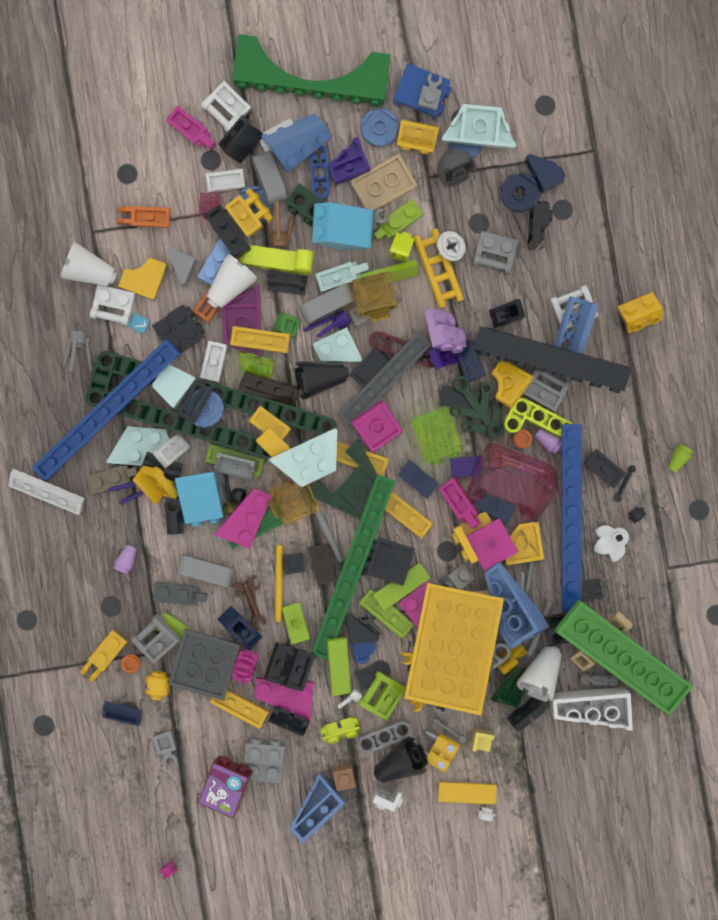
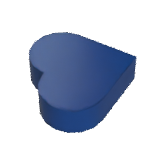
(362, 651)

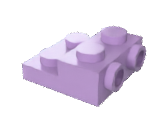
(443, 331)

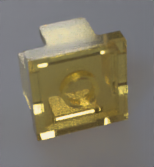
(375, 295)
(292, 502)

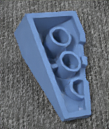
(519, 615)

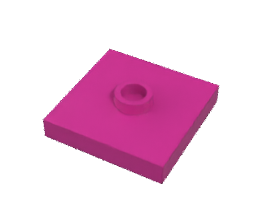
(377, 426)
(492, 544)

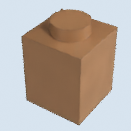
(344, 777)

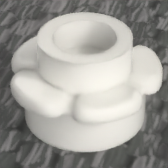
(486, 814)

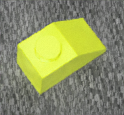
(401, 247)

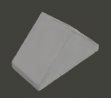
(183, 265)

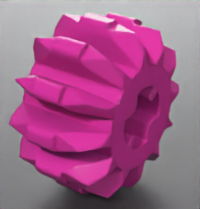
(245, 666)

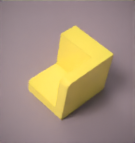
(481, 740)

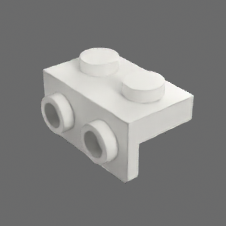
(387, 800)

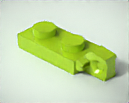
(399, 220)

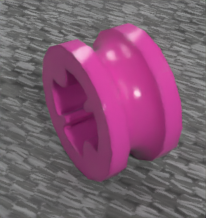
(168, 870)

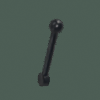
(617, 497)

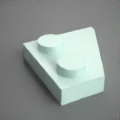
(338, 347)

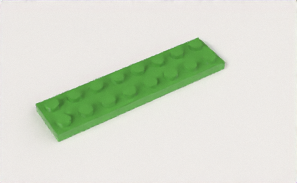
(623, 657)

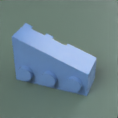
(297, 141)
(317, 808)

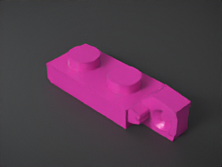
(190, 128)
(460, 503)

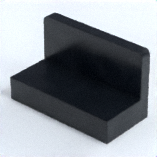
(240, 139)

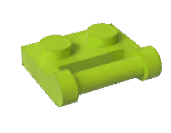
(387, 698)

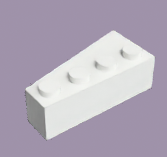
(594, 706)

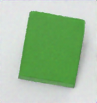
(286, 324)

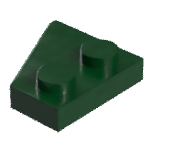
(508, 691)

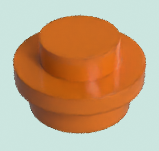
(522, 438)
(130, 663)

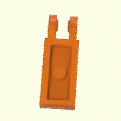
(145, 216)

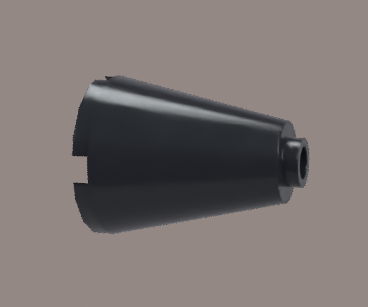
(319, 377)
(402, 762)

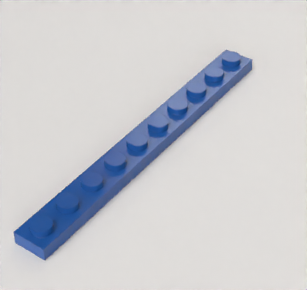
(107, 409)
(571, 515)

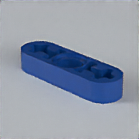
(315, 186)

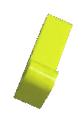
(279, 260)
(528, 416)

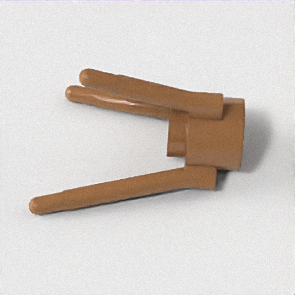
(279, 238)

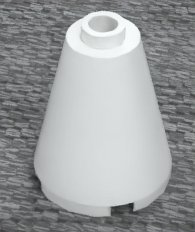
(87, 267)
(229, 282)
(542, 674)

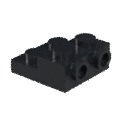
(539, 219)
(180, 328)
(389, 561)

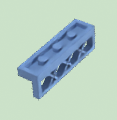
(582, 322)

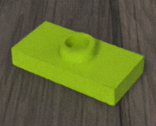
(296, 623)

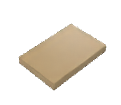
(384, 183)

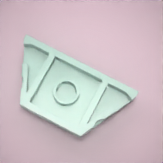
(480, 127)
(135, 443)
(309, 459)

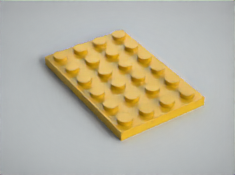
(454, 649)

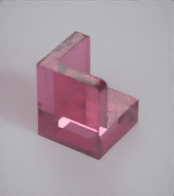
(208, 202)

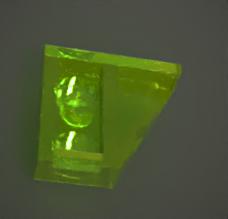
(256, 364)

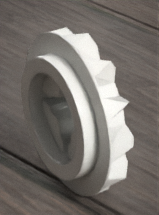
(449, 238)

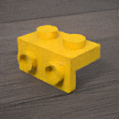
(417, 136)
(641, 312)
(154, 484)

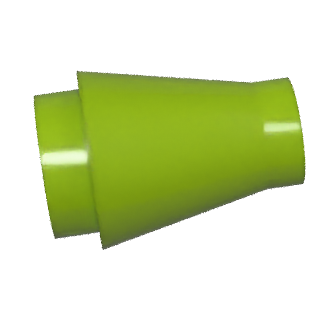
(680, 457)

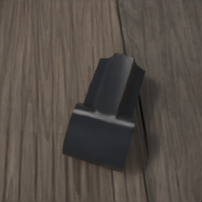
(174, 518)

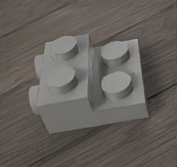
(265, 760)

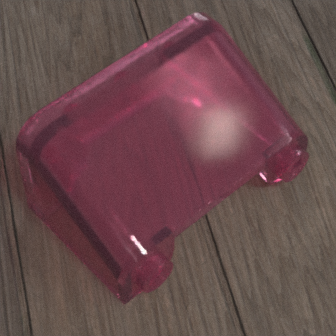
(515, 480)

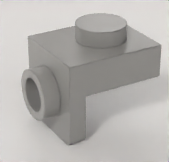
(458, 578)

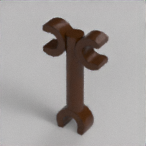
(246, 588)

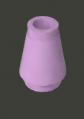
(549, 440)
(125, 560)

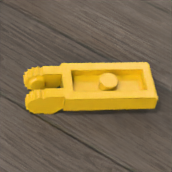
(105, 654)

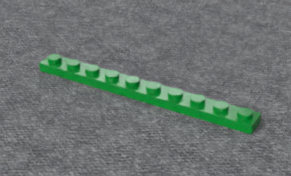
(354, 564)

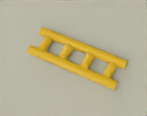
(434, 280)

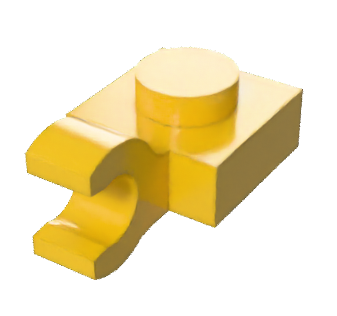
(516, 652)

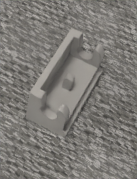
(235, 466)

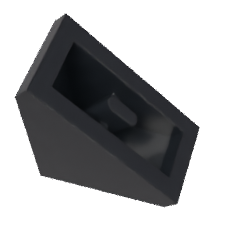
(507, 313)
(359, 631)

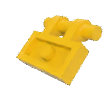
(244, 216)

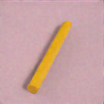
(279, 583)

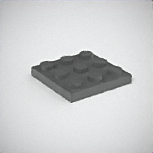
(204, 664)

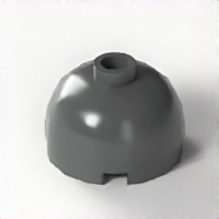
(455, 167)

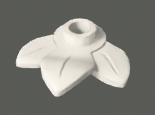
(609, 544)

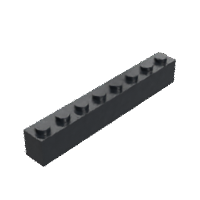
(552, 358)

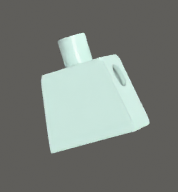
(173, 385)

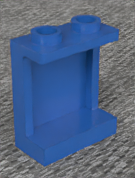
(411, 86)

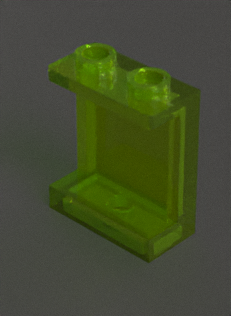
(437, 435)

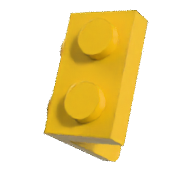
(464, 530)

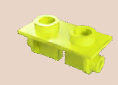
(334, 733)

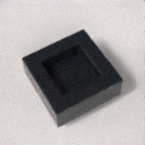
(294, 563)
(366, 676)

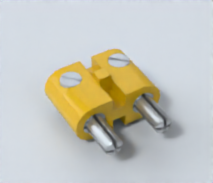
(442, 751)

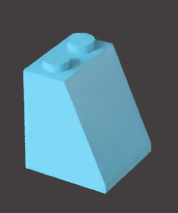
(342, 226)
(200, 498)

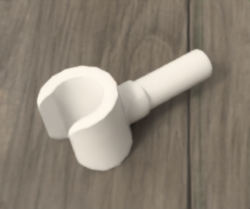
(354, 695)

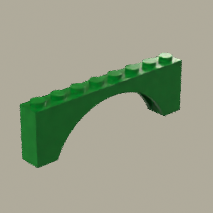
(257, 71)

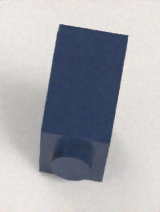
(545, 172)
(239, 627)

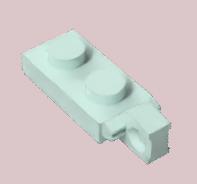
(340, 275)

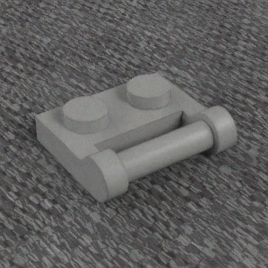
(497, 246)
(543, 393)
(160, 643)

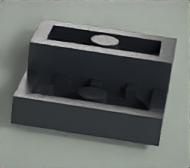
(289, 666)

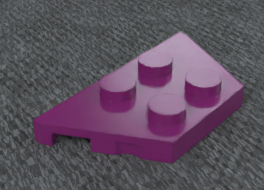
(242, 312)

